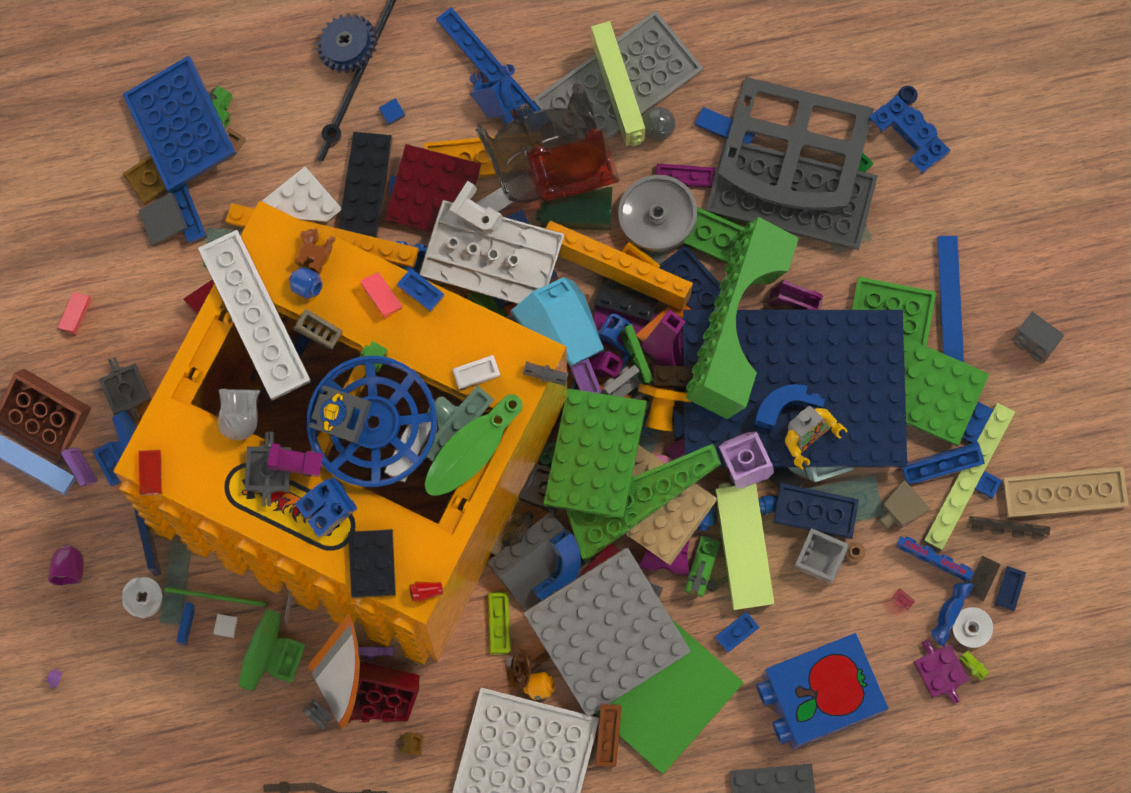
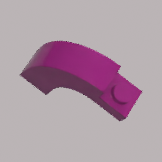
(606, 364)

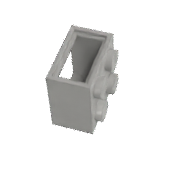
(821, 556)

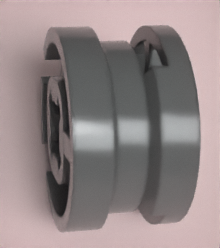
(318, 714)

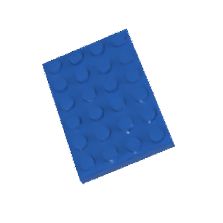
(179, 124)

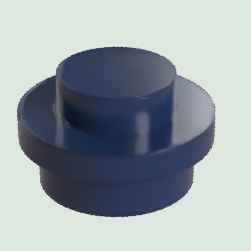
(908, 94)

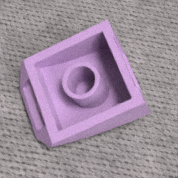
(746, 459)

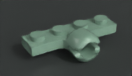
(453, 418)

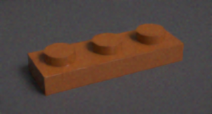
(608, 735)

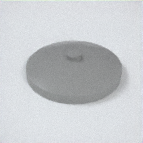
(657, 213)

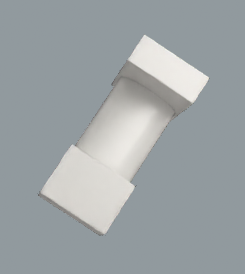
(474, 213)

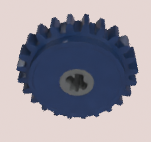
(347, 43)

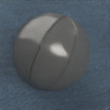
(658, 123)

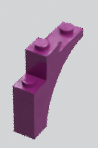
(664, 342)

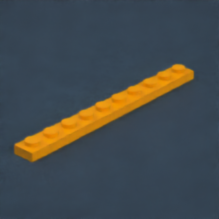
(384, 249)

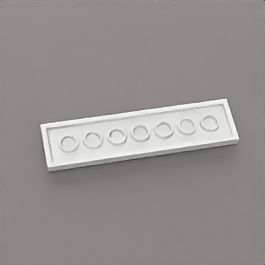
(254, 315)

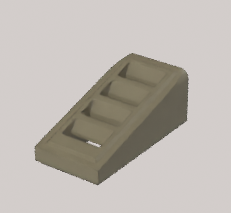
(322, 323)

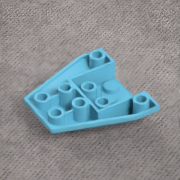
(563, 316)

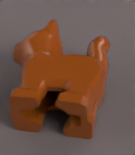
(311, 252)

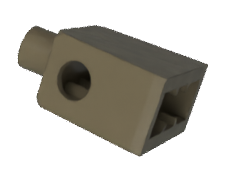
(903, 507)

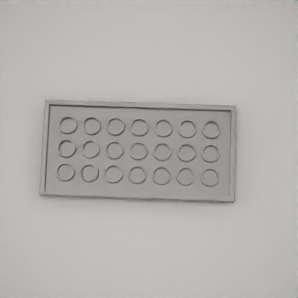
(655, 66)

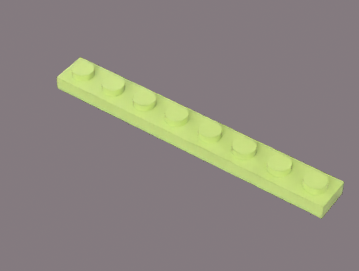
(968, 479)

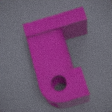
(795, 296)
(295, 462)

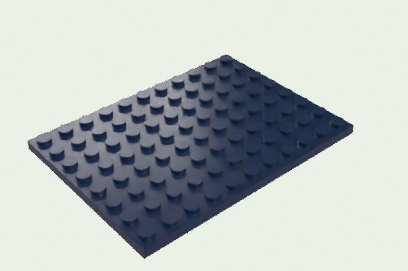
(841, 355)

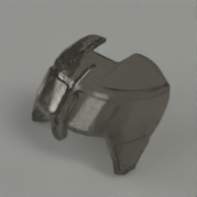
(546, 127)

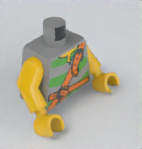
(806, 429)

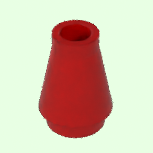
(425, 590)

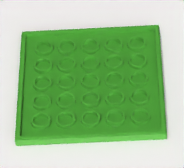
(675, 704)

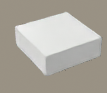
(225, 626)

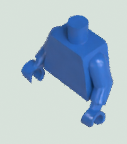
(495, 96)

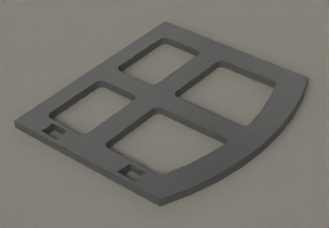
(796, 137)

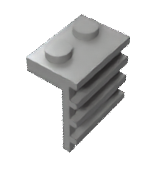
(625, 384)

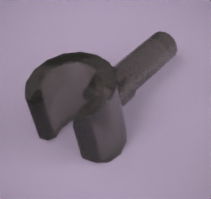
(714, 585)

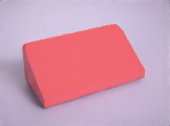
(381, 295)
(74, 313)

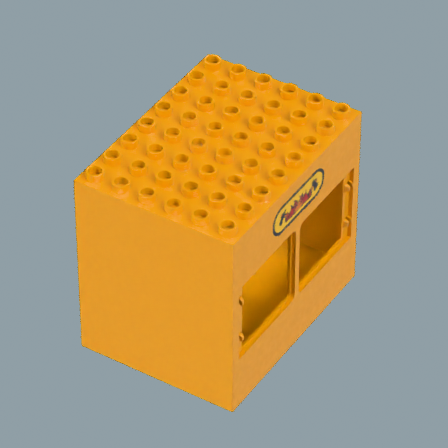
(206, 471)

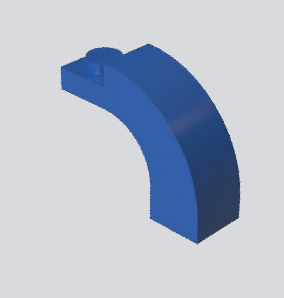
(783, 398)
(567, 565)

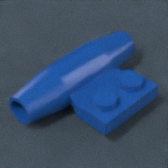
(111, 452)

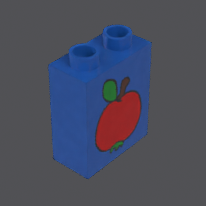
(822, 692)

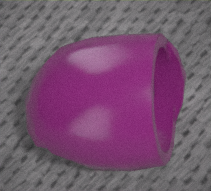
(68, 563)

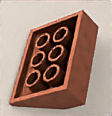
(41, 414)

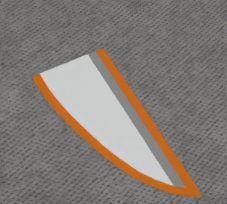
(337, 670)

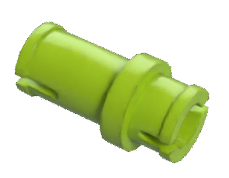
(978, 669)

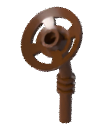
(522, 667)

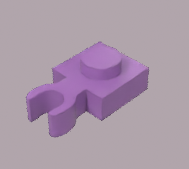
(371, 652)

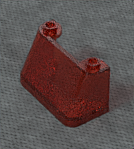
(573, 167)

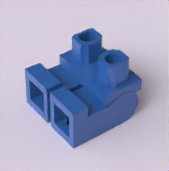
(327, 505)

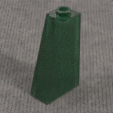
(579, 211)

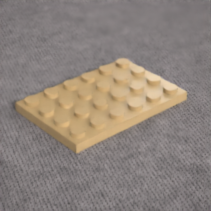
(675, 522)

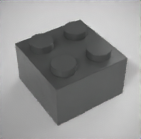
(1037, 337)

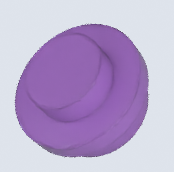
(54, 678)

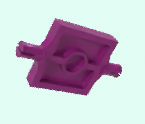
(941, 671)

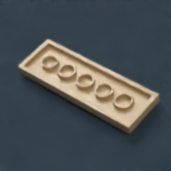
(1065, 492)

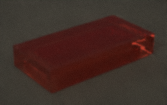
(150, 472)

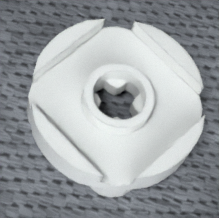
(130, 597)

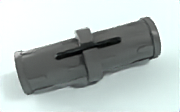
(545, 373)

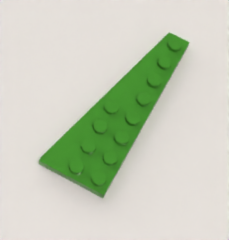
(646, 495)

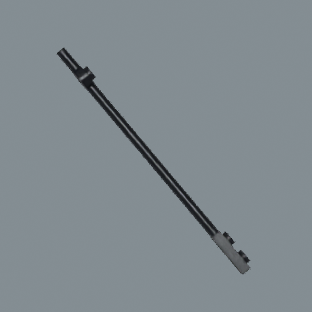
(334, 127)

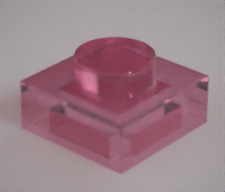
(903, 600)

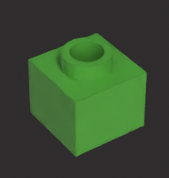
(375, 350)

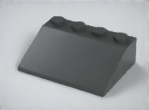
(529, 562)

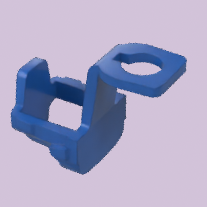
(610, 335)

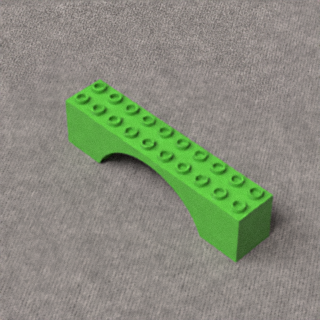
(722, 373)

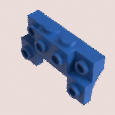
(914, 130)

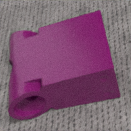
(678, 566)

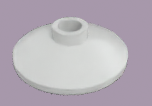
(981, 622)

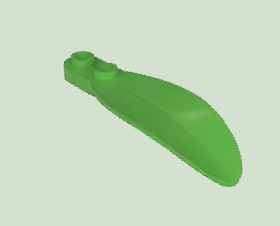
(470, 448)

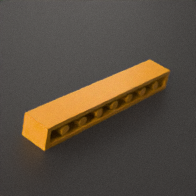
(623, 268)

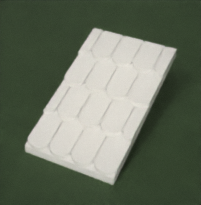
(496, 264)

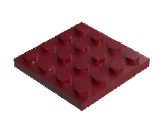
(424, 182)

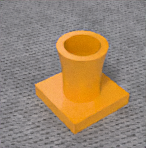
(662, 405)

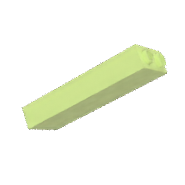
(618, 84)
(744, 546)

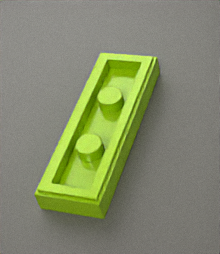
(499, 623)

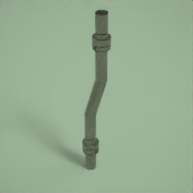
(286, 787)

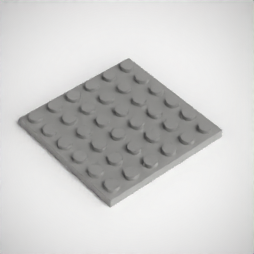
(607, 631)

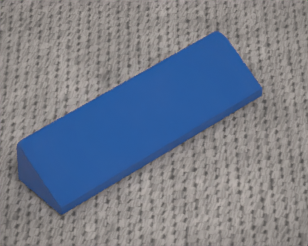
(943, 463)

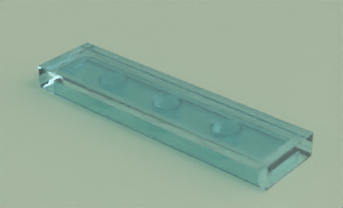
(177, 578)

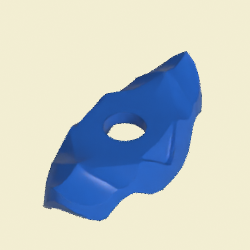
(950, 612)

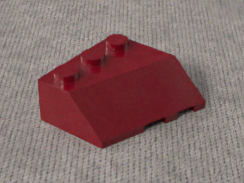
(384, 694)

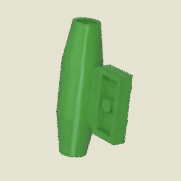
(269, 654)

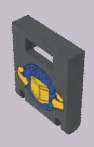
(335, 411)

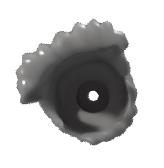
(238, 413)

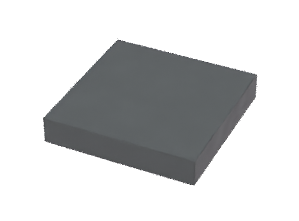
(163, 219)

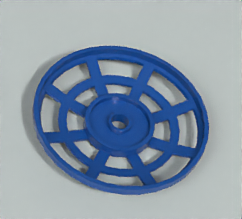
(388, 425)

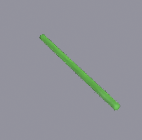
(215, 596)

